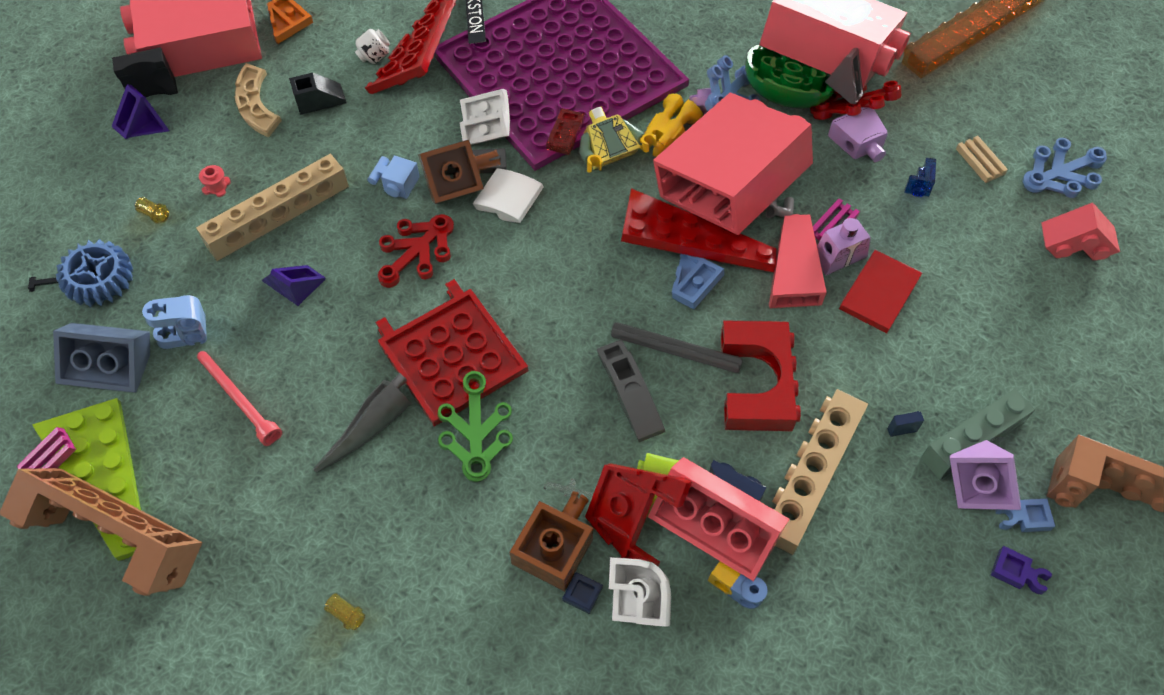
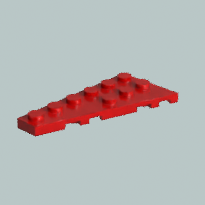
(672, 229)

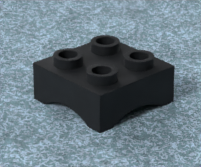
(146, 72)

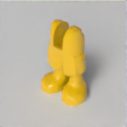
(669, 130)

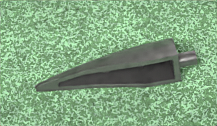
(374, 415)

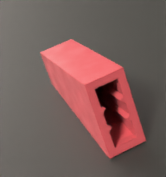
(798, 269)

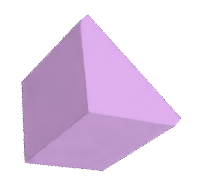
(985, 478)

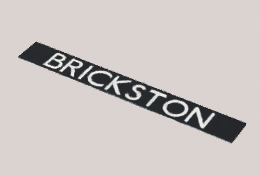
(475, 21)

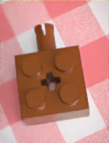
(467, 165)
(551, 527)

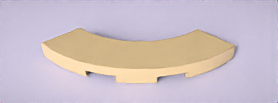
(249, 103)

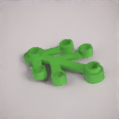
(474, 431)

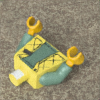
(611, 140)

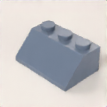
(100, 356)

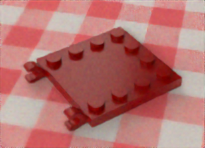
(445, 346)

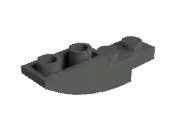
(631, 390)

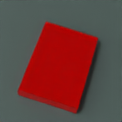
(880, 291)

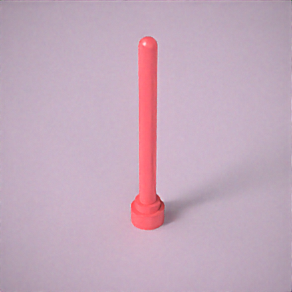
(266, 431)

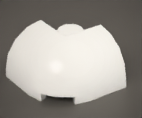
(639, 592)

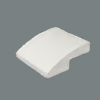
(485, 117)
(508, 195)

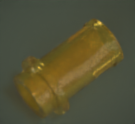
(156, 212)
(345, 612)

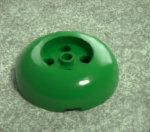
(786, 80)

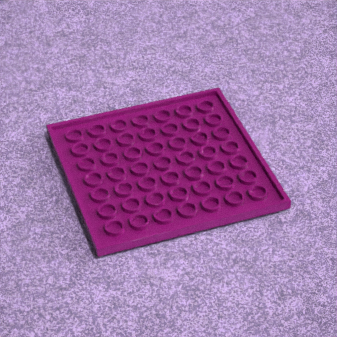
(560, 58)

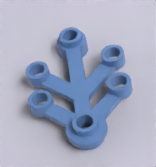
(721, 71)
(1038, 181)

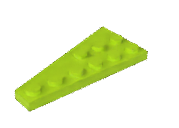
(100, 457)

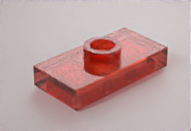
(565, 131)

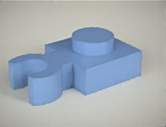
(1032, 517)

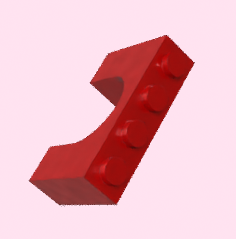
(772, 344)

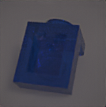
(923, 181)

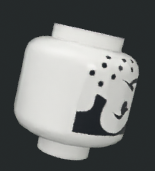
(372, 46)

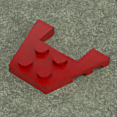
(623, 503)

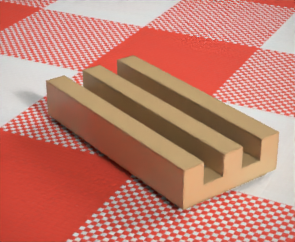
(984, 157)

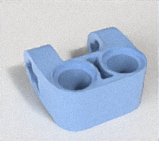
(179, 316)

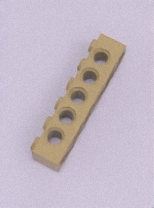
(273, 207)
(848, 413)

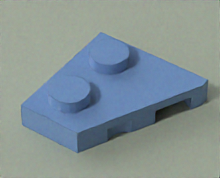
(695, 280)

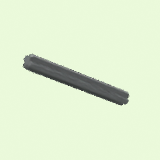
(676, 347)

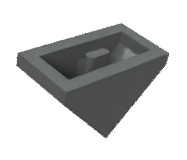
(847, 78)

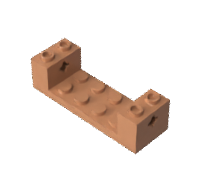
(1094, 465)
(161, 552)

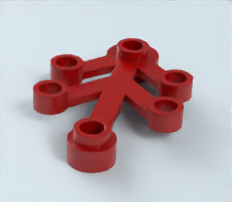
(873, 100)
(416, 247)

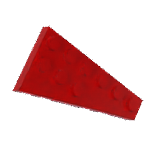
(416, 50)

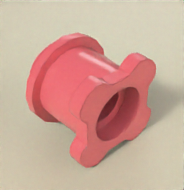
(214, 180)

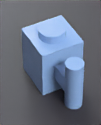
(397, 177)

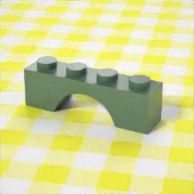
(988, 424)

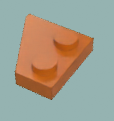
(287, 18)

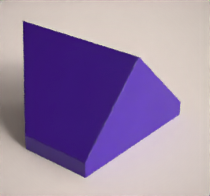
(136, 116)
(294, 282)

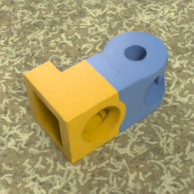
(738, 587)

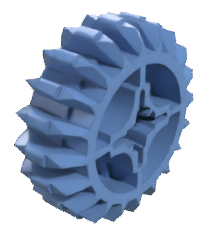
(79, 281)

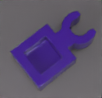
(1016, 571)

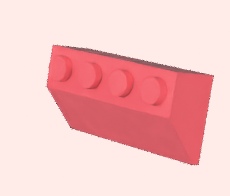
(721, 520)

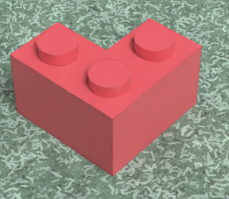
(1081, 230)

